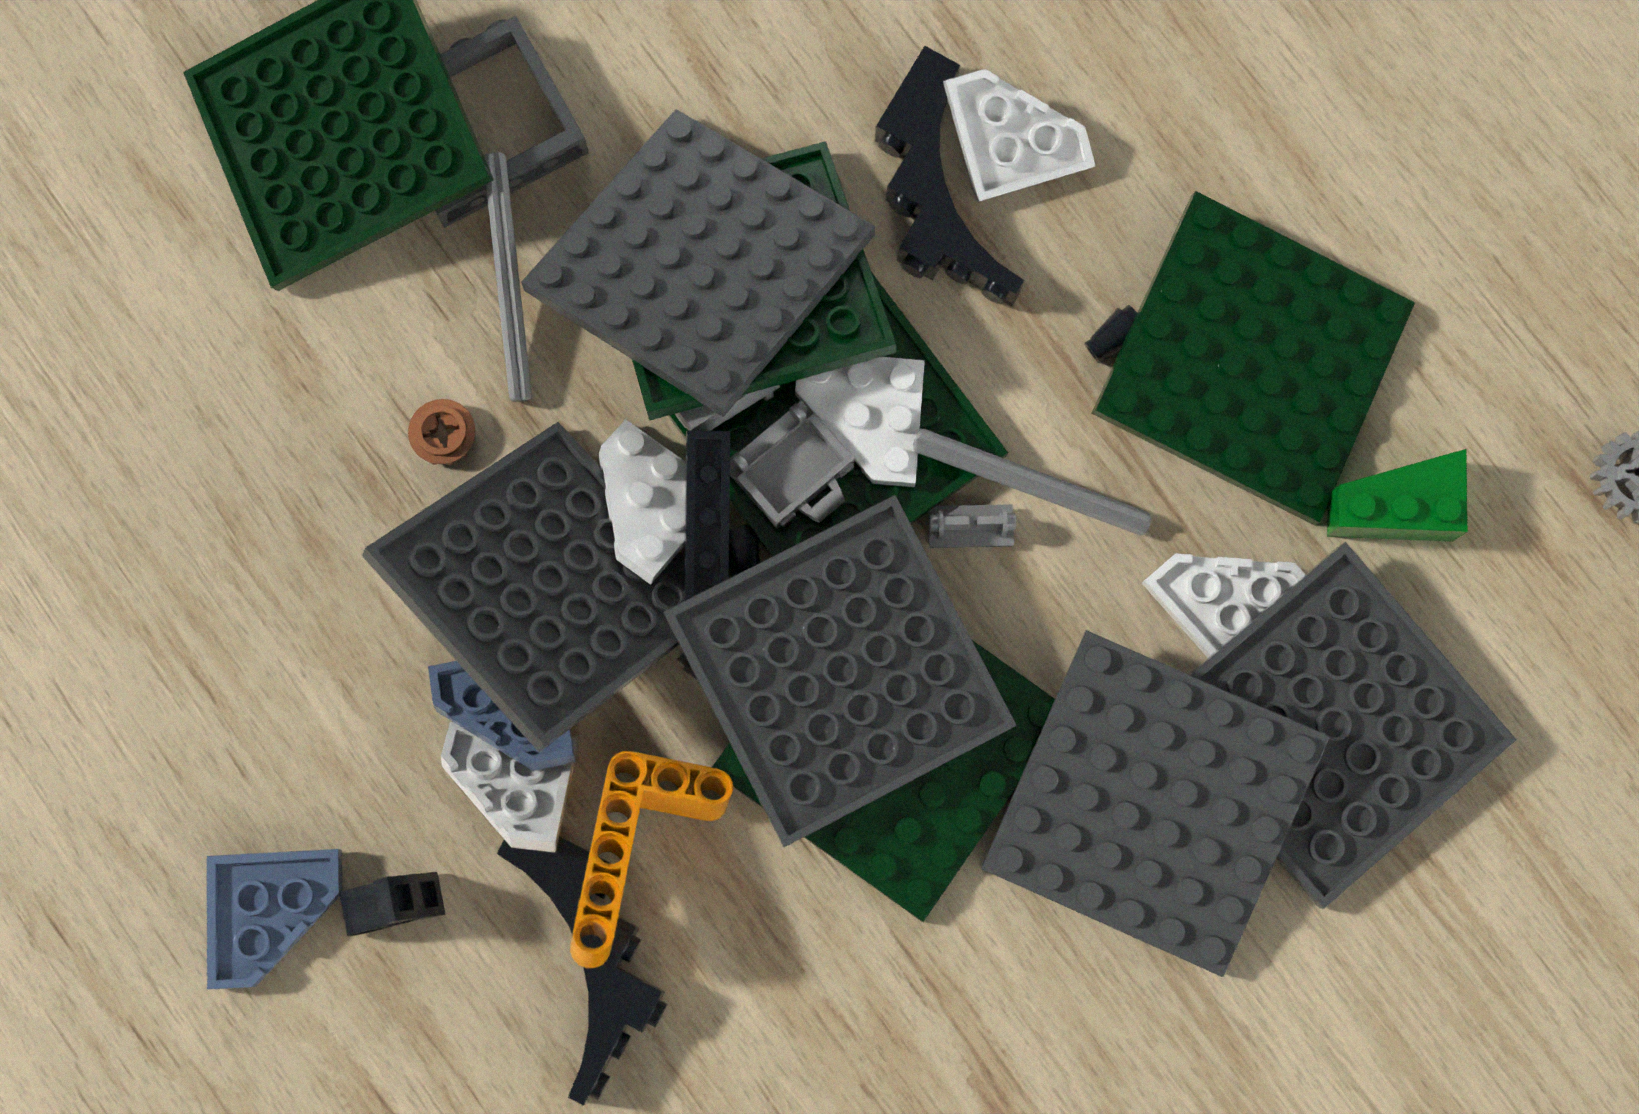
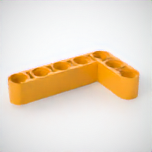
(619, 837)

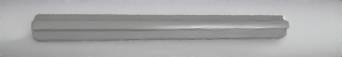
(508, 279)
(1031, 482)

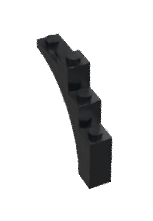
(919, 189)
(614, 995)

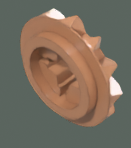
(425, 423)

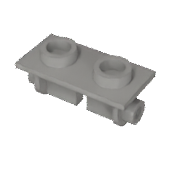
(971, 526)

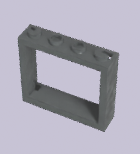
(537, 160)

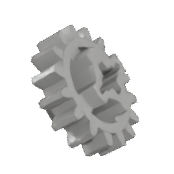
(1618, 482)

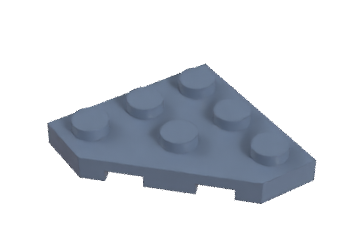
(467, 705)
(263, 908)

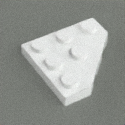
(1012, 136)
(872, 414)
(643, 500)
(1218, 594)
(517, 801)

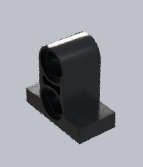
(391, 902)

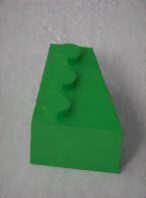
(1404, 503)

